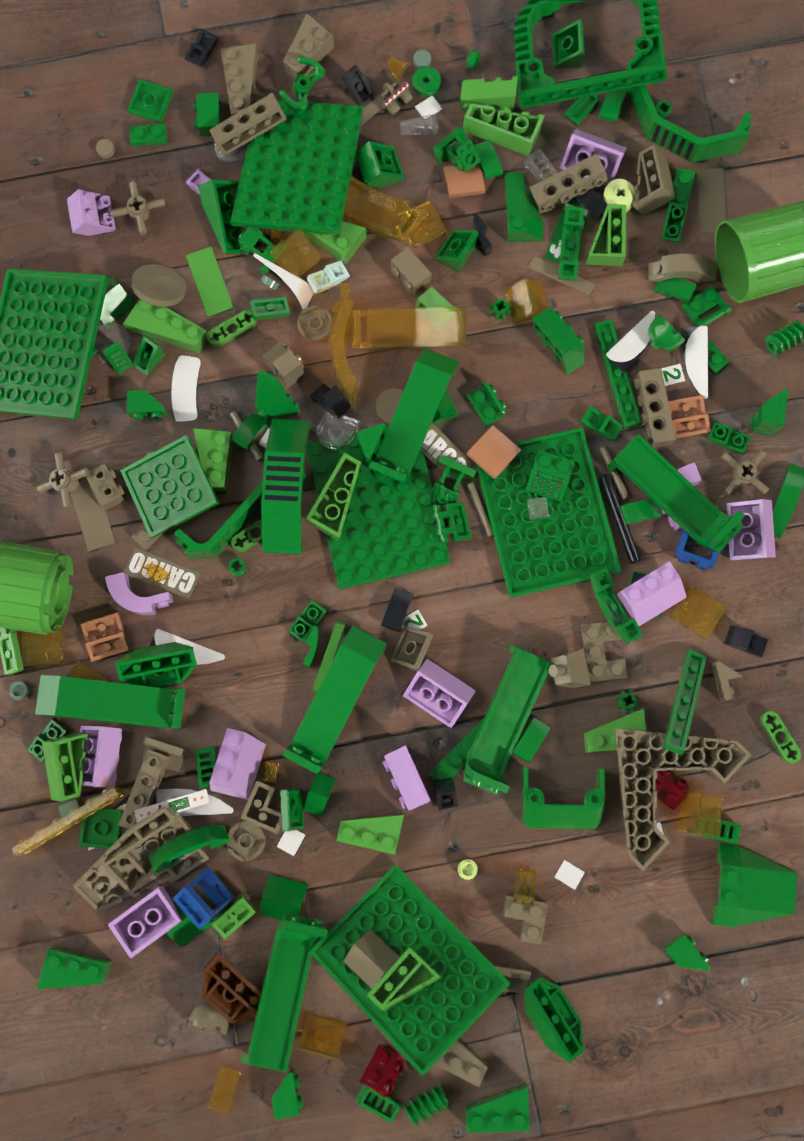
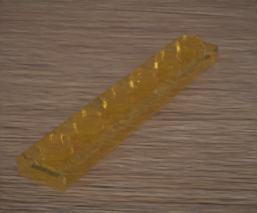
(61, 824)

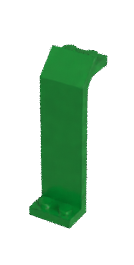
(414, 415)
(676, 495)
(229, 529)
(335, 699)
(109, 702)
(505, 720)
(283, 992)

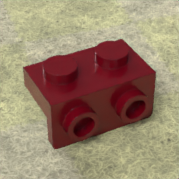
(670, 788)
(382, 1071)

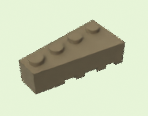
(240, 75)
(463, 1063)

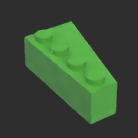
(503, 127)
(333, 502)

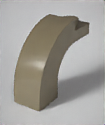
(690, 266)

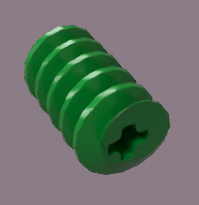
(784, 338)
(426, 1105)

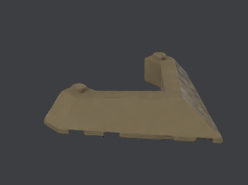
(639, 760)

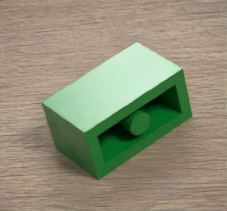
(208, 112)

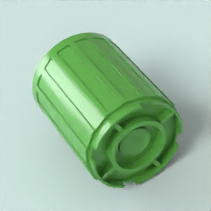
(761, 252)
(33, 588)

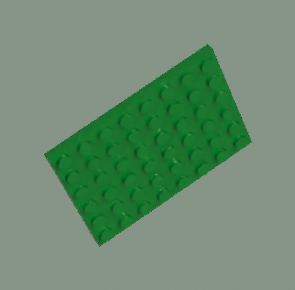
(300, 170)
(47, 340)
(386, 524)
(555, 548)
(438, 1014)

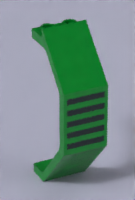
(681, 141)
(283, 486)

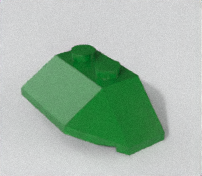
(157, 665)
(554, 1019)

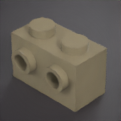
(410, 270)
(105, 487)

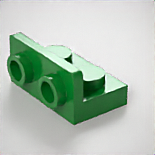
(487, 404)

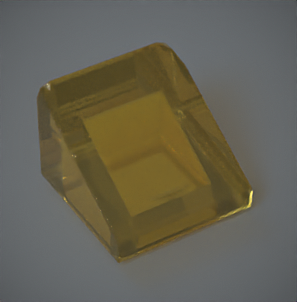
(270, 771)

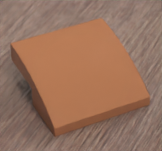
(464, 183)
(689, 416)
(493, 452)
(104, 636)

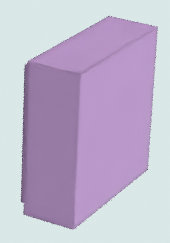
(197, 179)

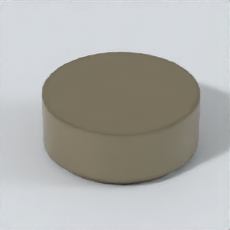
(105, 148)

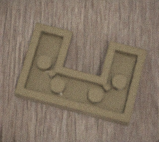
(598, 668)

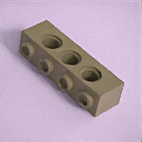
(247, 124)
(573, 175)
(654, 379)
(145, 785)

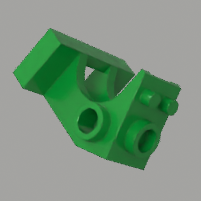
(460, 153)
(247, 241)
(452, 470)

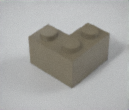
(284, 364)
(259, 811)
(532, 918)

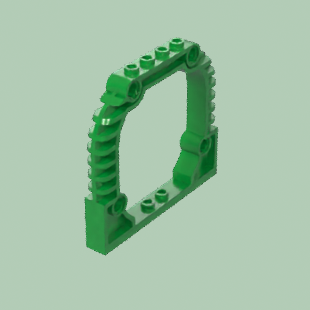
(538, 89)

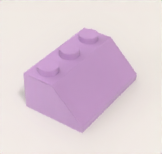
(584, 145)
(757, 535)
(653, 594)
(439, 693)
(101, 756)
(237, 764)
(406, 778)
(145, 921)

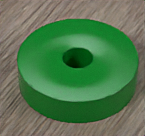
(426, 89)

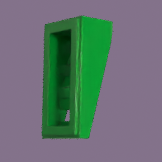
(117, 357)
(204, 784)
(735, 832)
(362, 1094)

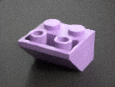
(90, 213)

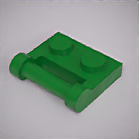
(704, 302)

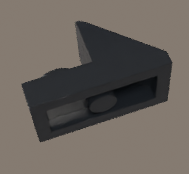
(357, 86)
(331, 400)
(746, 641)
(445, 793)

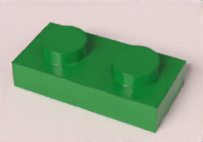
(148, 135)
(269, 308)
(716, 358)

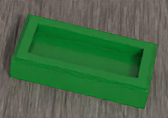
(581, 109)

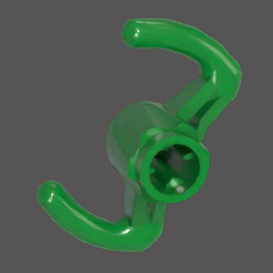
(303, 84)

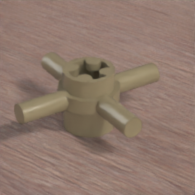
(137, 202)
(750, 468)
(63, 480)

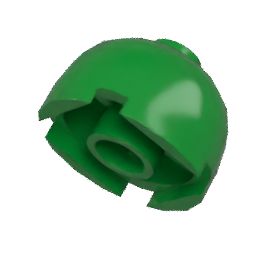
(664, 335)

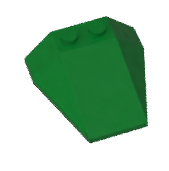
(751, 888)

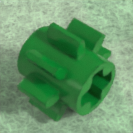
(501, 303)
(621, 703)

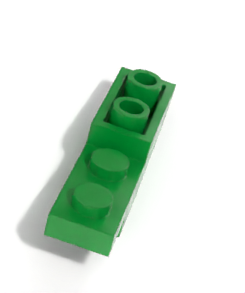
(677, 207)

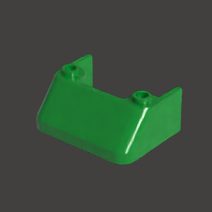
(540, 815)

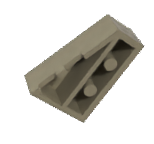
(311, 42)
(654, 181)

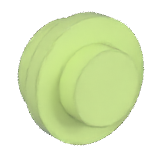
(467, 869)

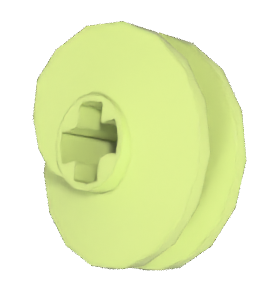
(620, 187)

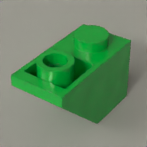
(142, 404)
(684, 954)
(286, 1099)

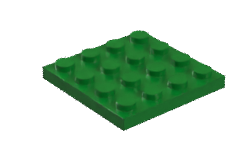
(169, 486)

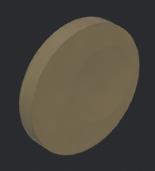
(158, 285)

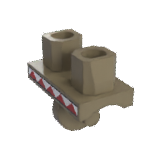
(402, 93)

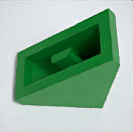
(148, 355)
(319, 794)

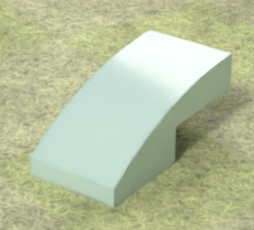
(329, 277)

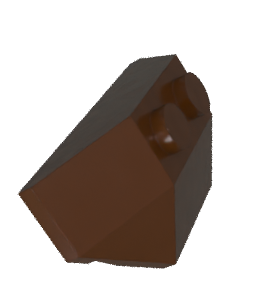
(229, 991)

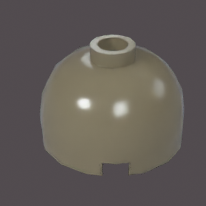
(208, 1020)

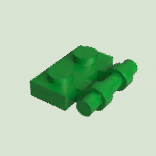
(457, 522)

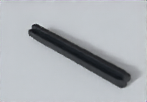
(623, 528)

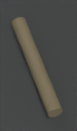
(254, 449)
(615, 475)
(480, 509)

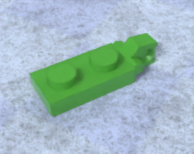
(10, 651)

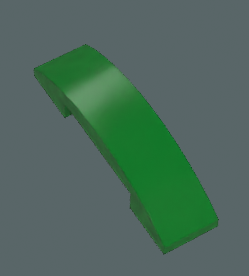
(570, 243)
(787, 498)
(612, 608)
(187, 843)

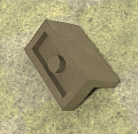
(177, 754)
(516, 976)

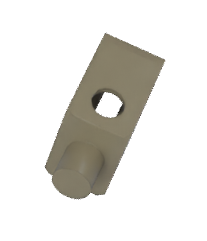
(570, 669)

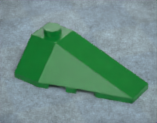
(218, 202)
(522, 215)
(272, 400)

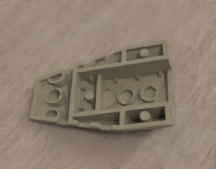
(126, 864)

